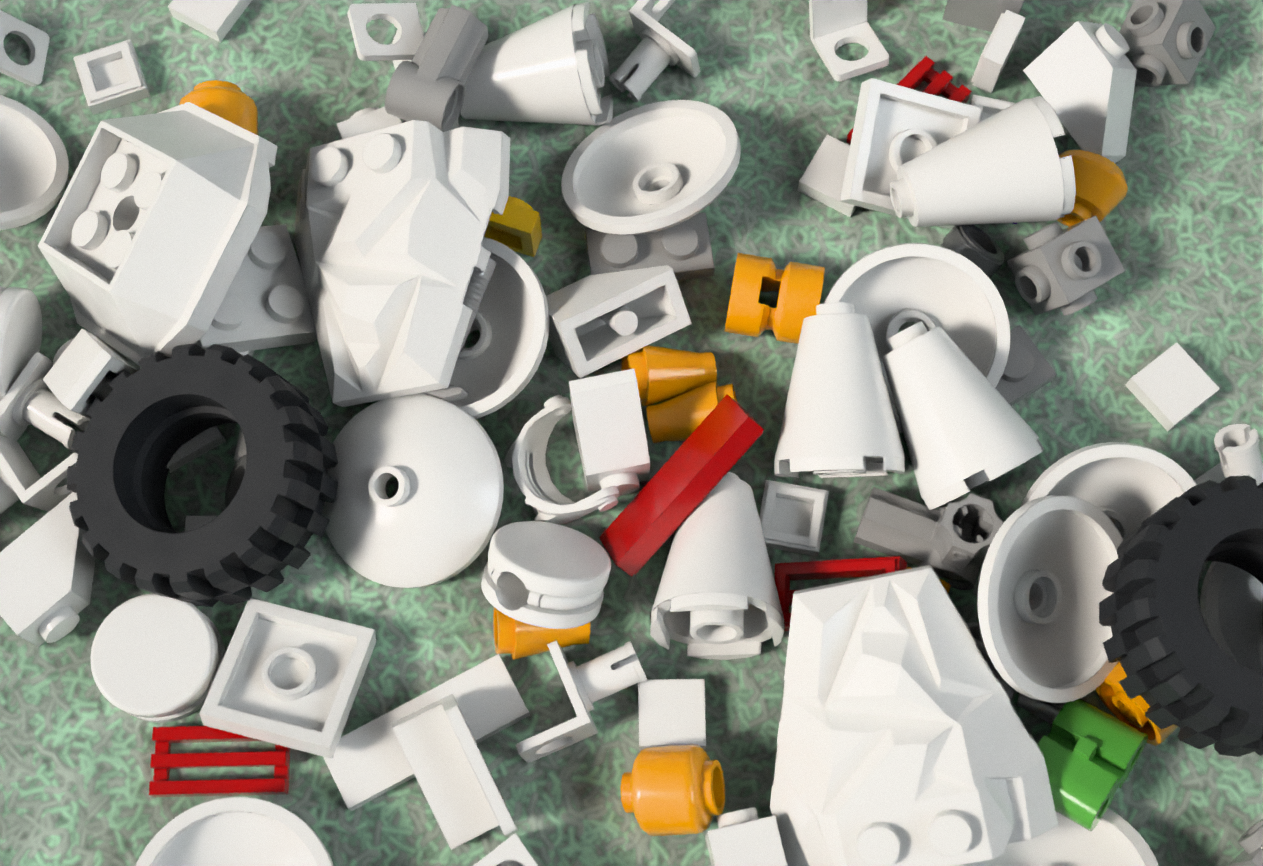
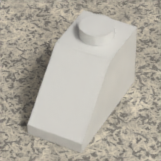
(1089, 86)
(614, 316)
(84, 371)
(610, 431)
(46, 577)

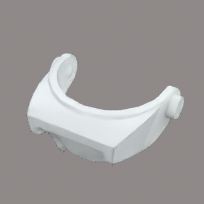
(532, 476)

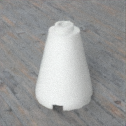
(543, 73)
(991, 173)
(838, 402)
(952, 416)
(719, 580)

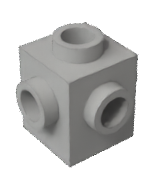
(1166, 40)
(1065, 266)

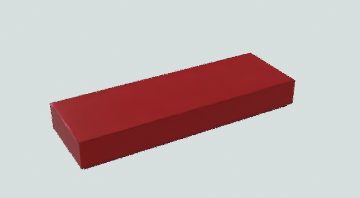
(680, 485)

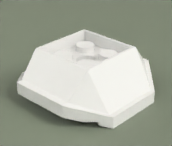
(158, 225)

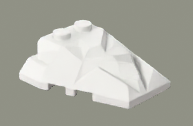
(390, 248)
(898, 734)

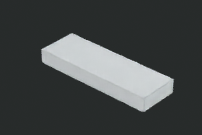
(371, 759)

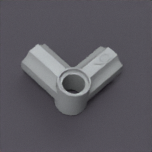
(434, 81)
(947, 538)

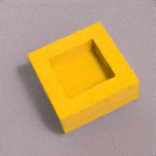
(517, 227)

